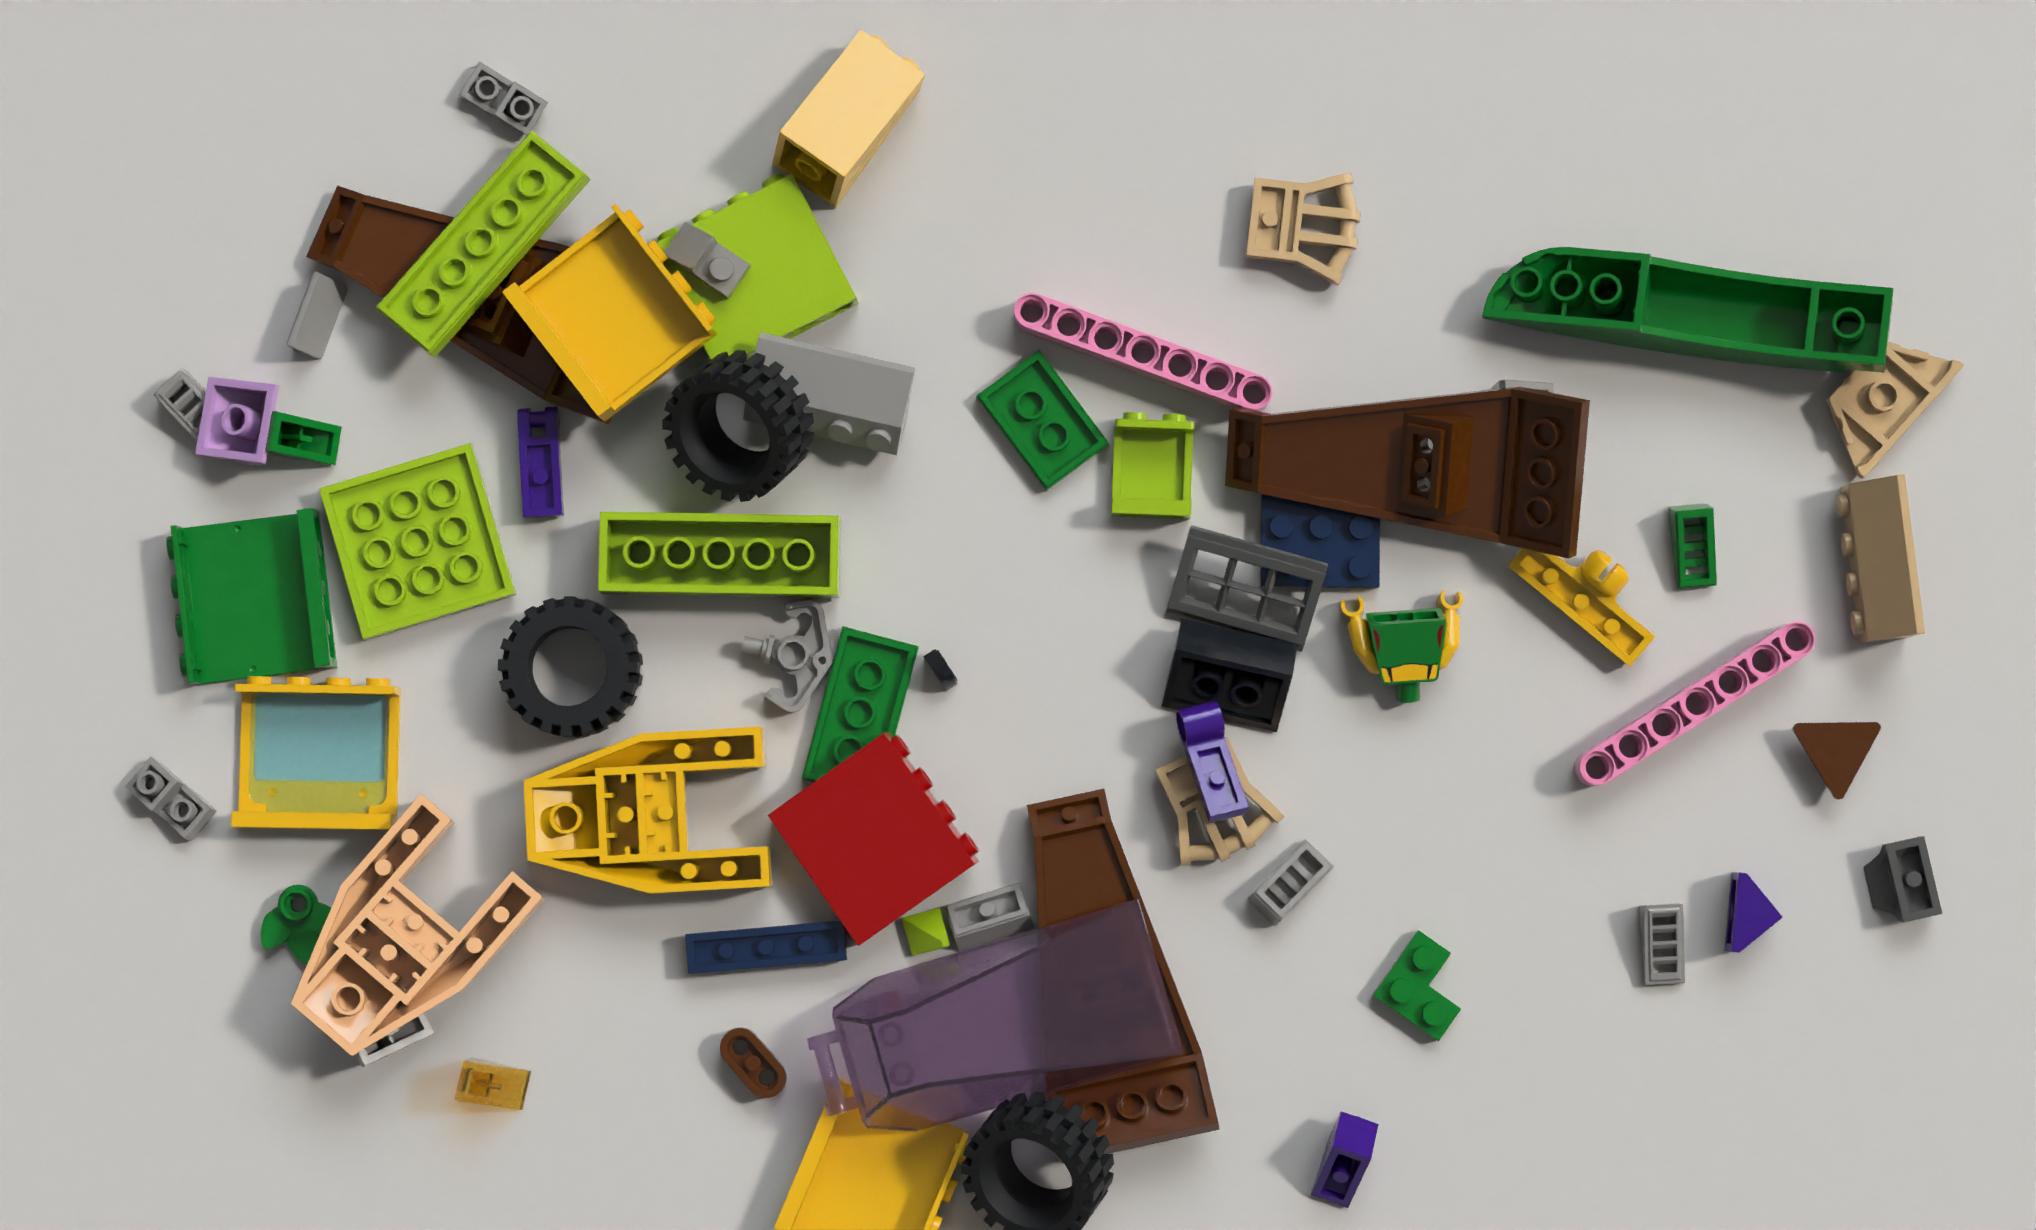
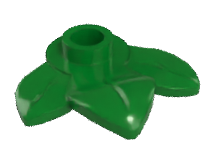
(295, 928)

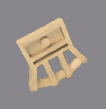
(1277, 221)
(1184, 797)

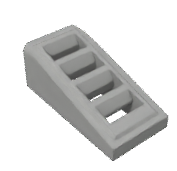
(171, 388)
(1267, 906)
(1646, 914)

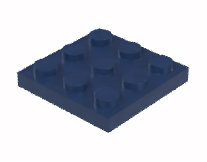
(1324, 534)

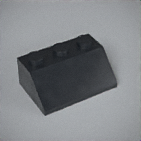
(1235, 669)

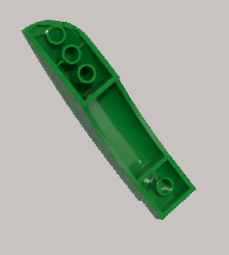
(1695, 310)

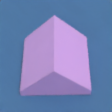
(236, 420)

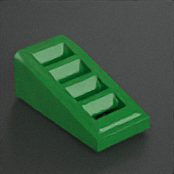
(1679, 547)

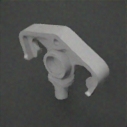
(802, 656)

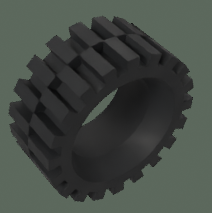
(707, 448)
(620, 680)
(1014, 1198)

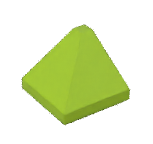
(926, 931)

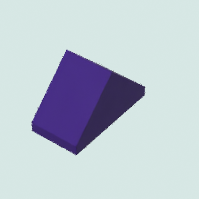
(1748, 913)

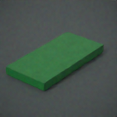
(860, 698)

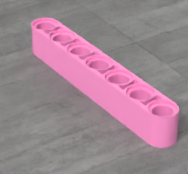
(1127, 339)
(1713, 699)

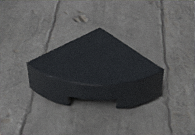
(941, 669)

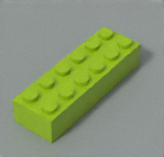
(719, 554)

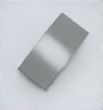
(503, 99)
(170, 798)

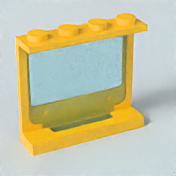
(318, 754)

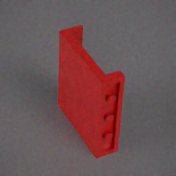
(874, 837)

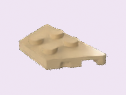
(1880, 407)

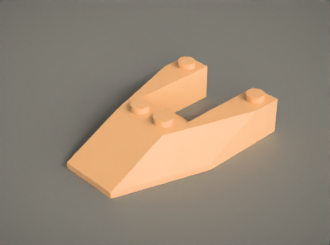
(389, 952)

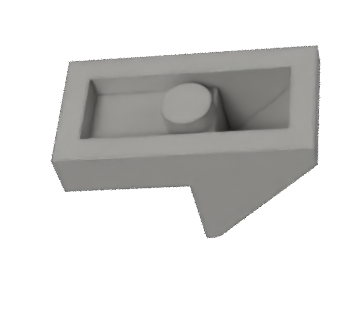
(707, 259)

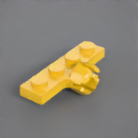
(1587, 598)

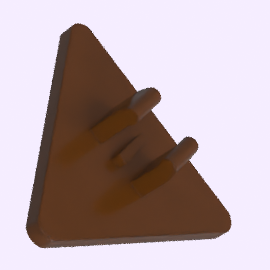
(1837, 750)

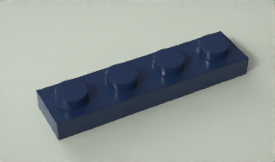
(766, 947)

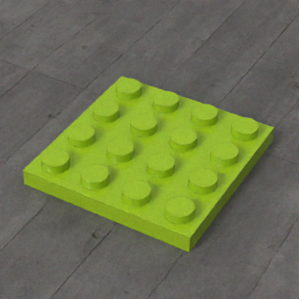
(417, 541)

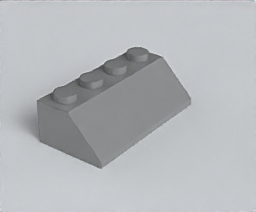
(850, 394)

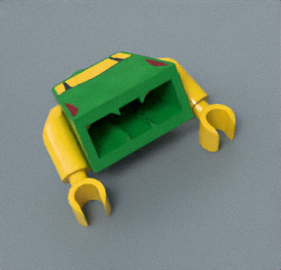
(1406, 644)

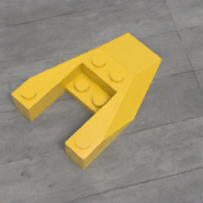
(626, 813)

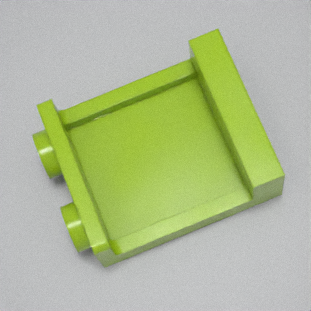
(1152, 467)

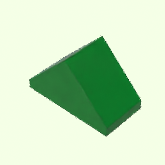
(302, 439)

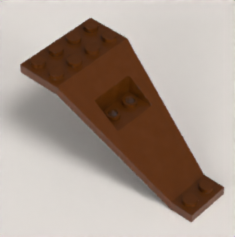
(382, 240)
(1498, 468)
(1080, 873)

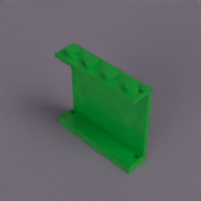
(252, 598)

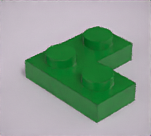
(1408, 988)

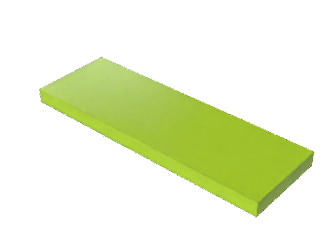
(483, 243)

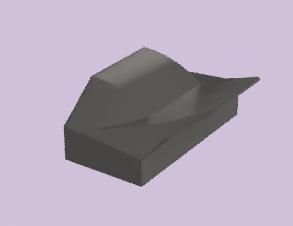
(1903, 880)

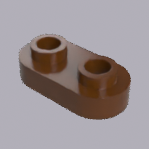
(752, 1063)

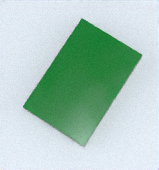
(1042, 420)

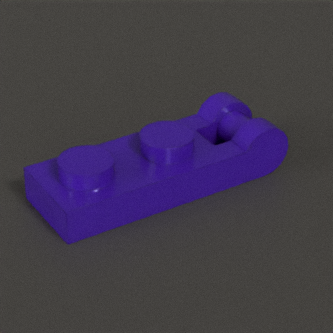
(540, 463)

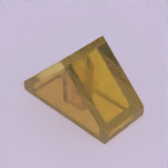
(492, 1084)

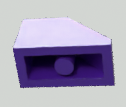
(1345, 1159)

